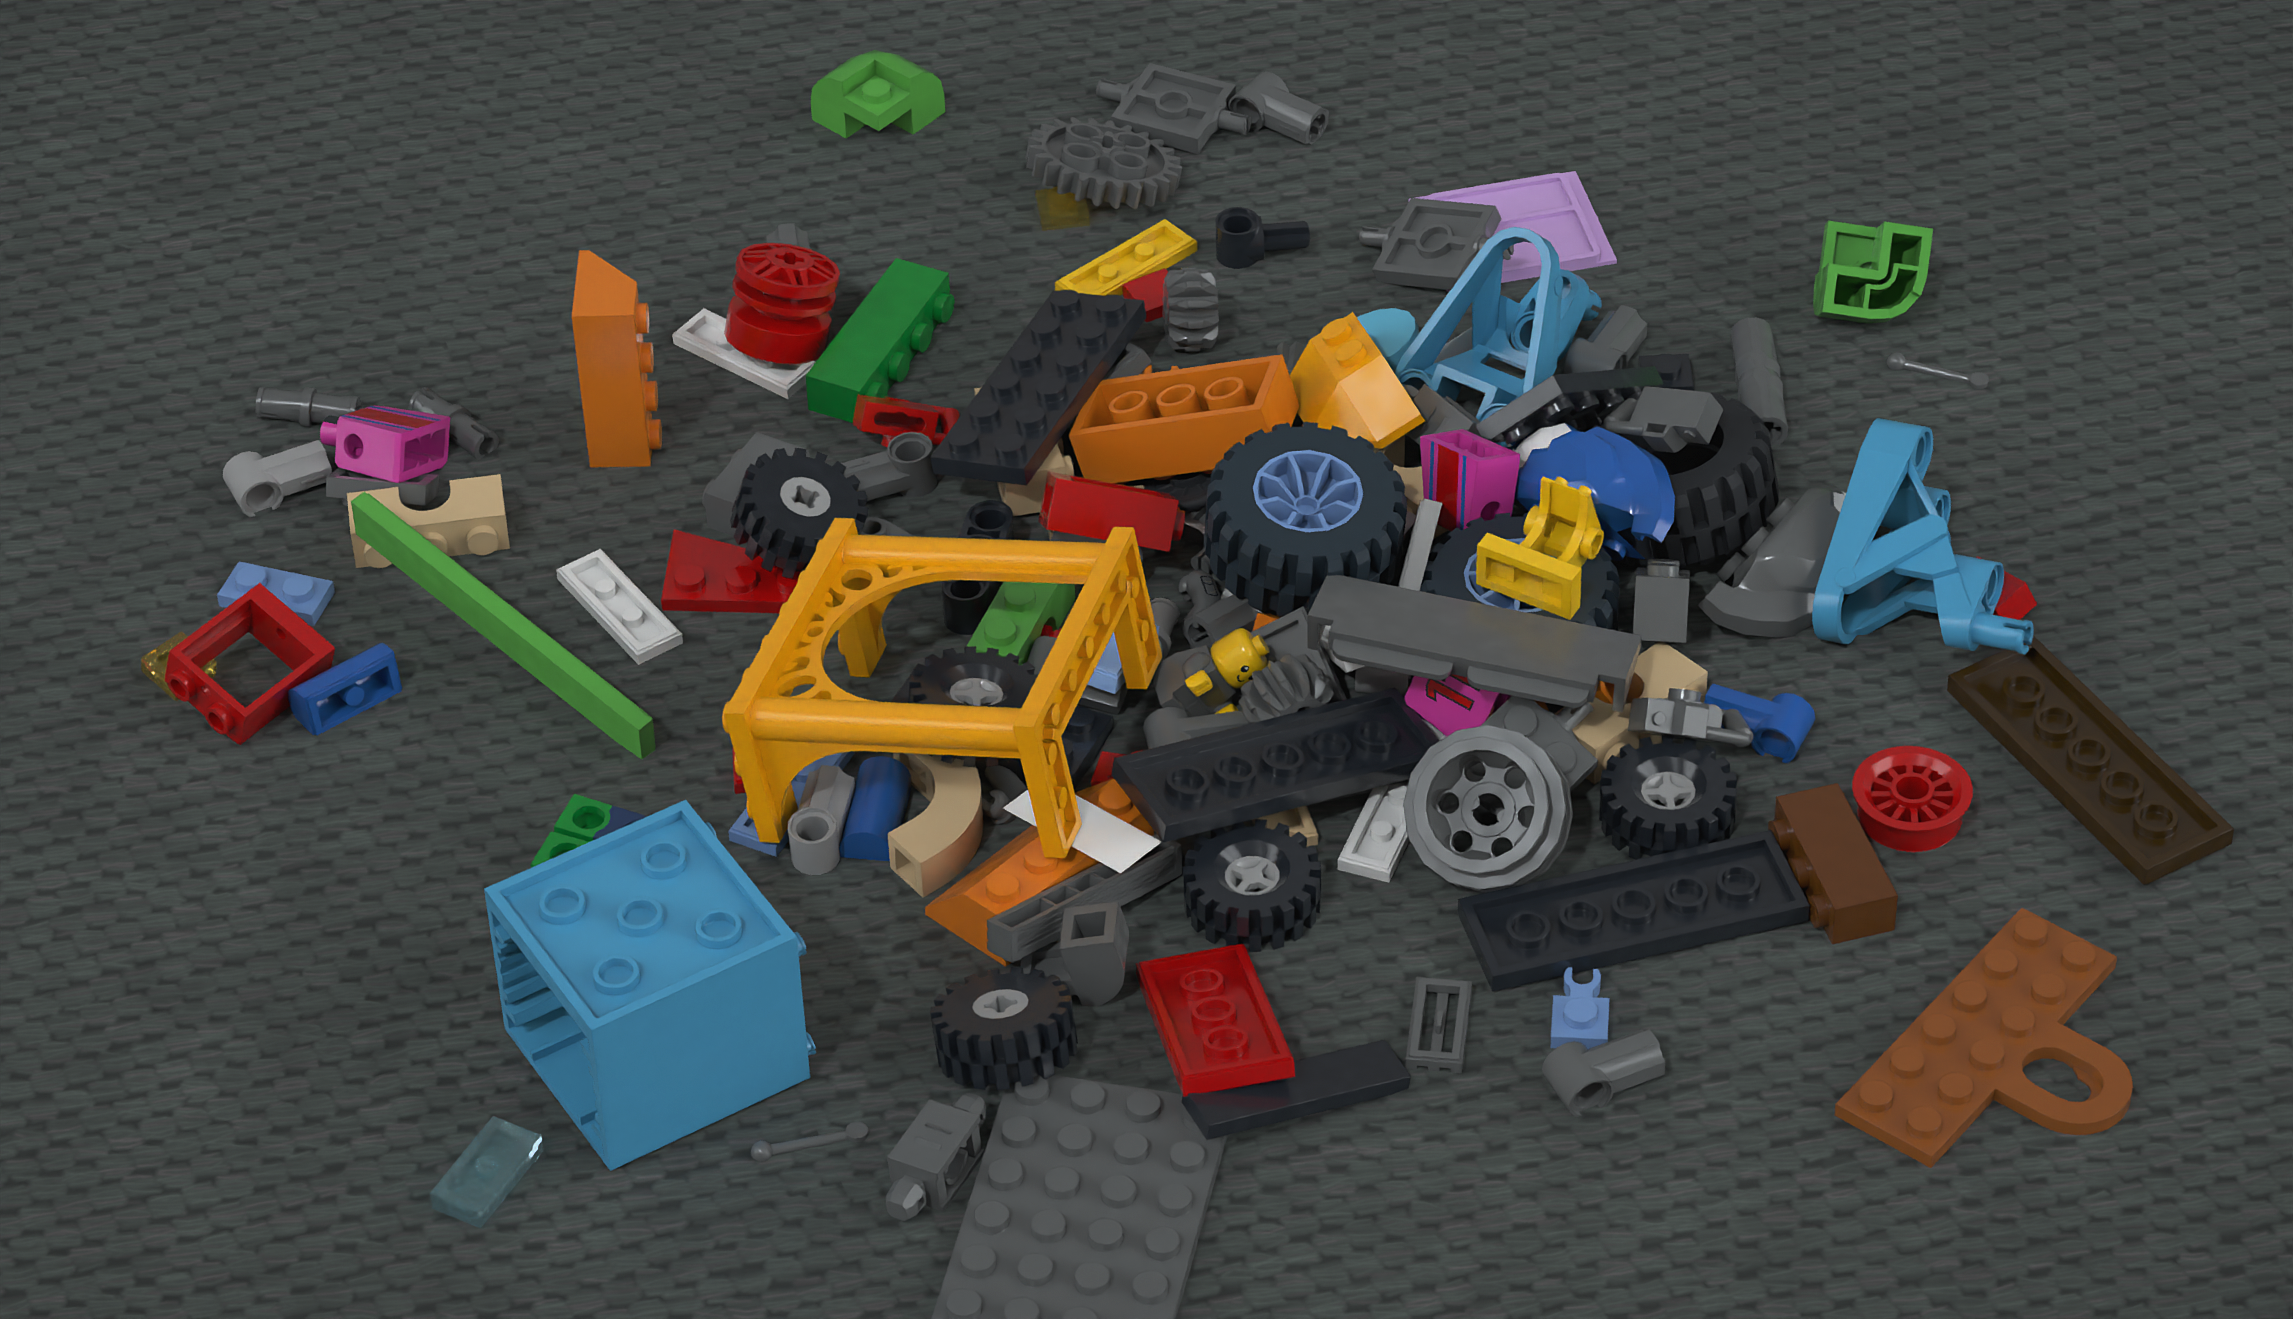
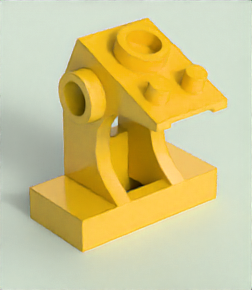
(1561, 527)

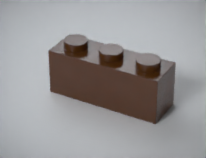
(1834, 864)

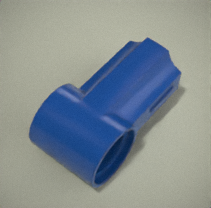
(1776, 725)

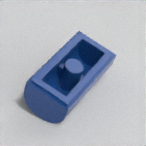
(346, 689)
(875, 808)

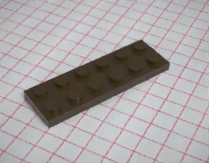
(2090, 761)

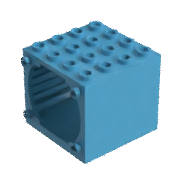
(649, 983)

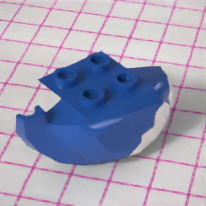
(1624, 479)

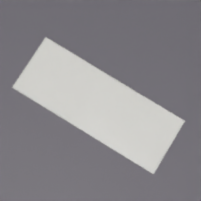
(1100, 834)

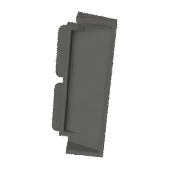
(1486, 643)

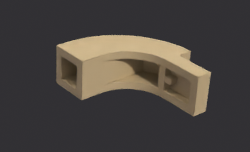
(947, 833)

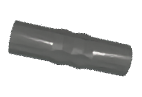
(1759, 375)

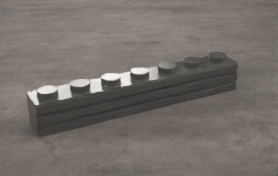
(1040, 918)

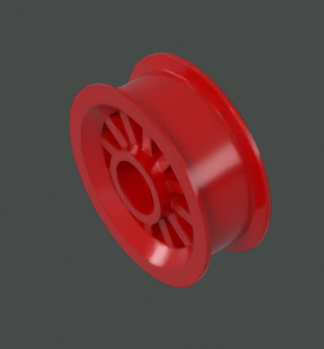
(1911, 797)

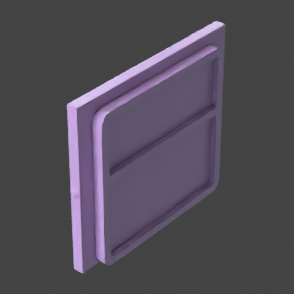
(1549, 206)

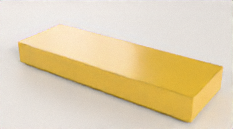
(1139, 256)

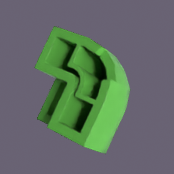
(876, 92)
(1871, 271)

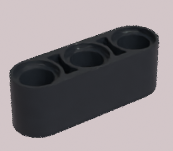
(969, 600)

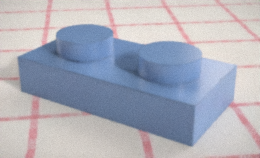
(301, 593)

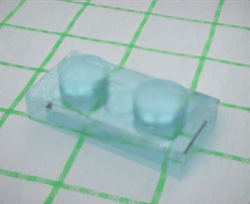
(486, 1172)

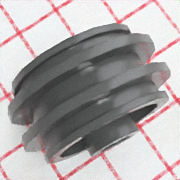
(1445, 772)

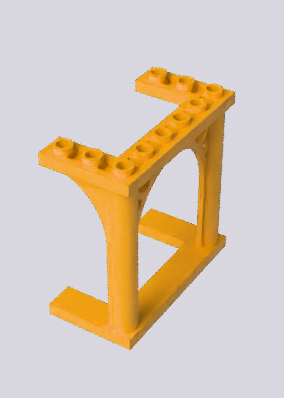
(849, 591)

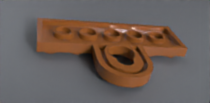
(1982, 1035)

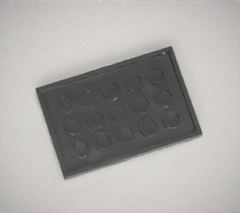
(1082, 1206)

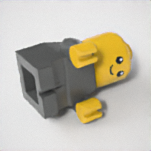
(1205, 679)

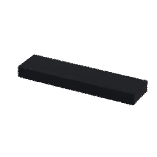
(1318, 1086)

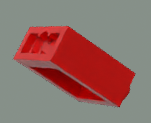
(1096, 506)
(276, 629)

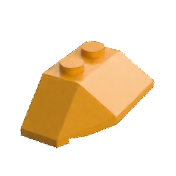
(1351, 386)

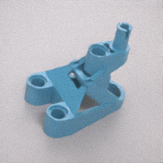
(1537, 326)
(1890, 493)

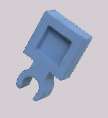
(1580, 1013)

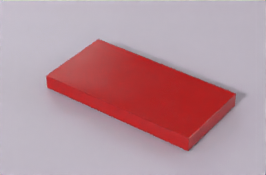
(1214, 1020)

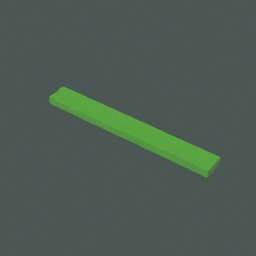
(503, 626)

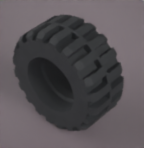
(1718, 488)

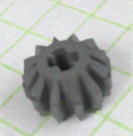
(1190, 309)
(1284, 689)

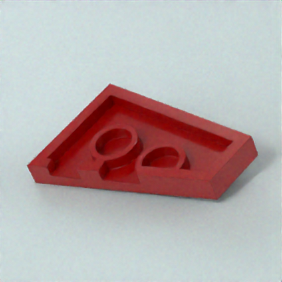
(720, 578)

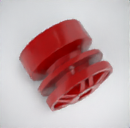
(781, 303)

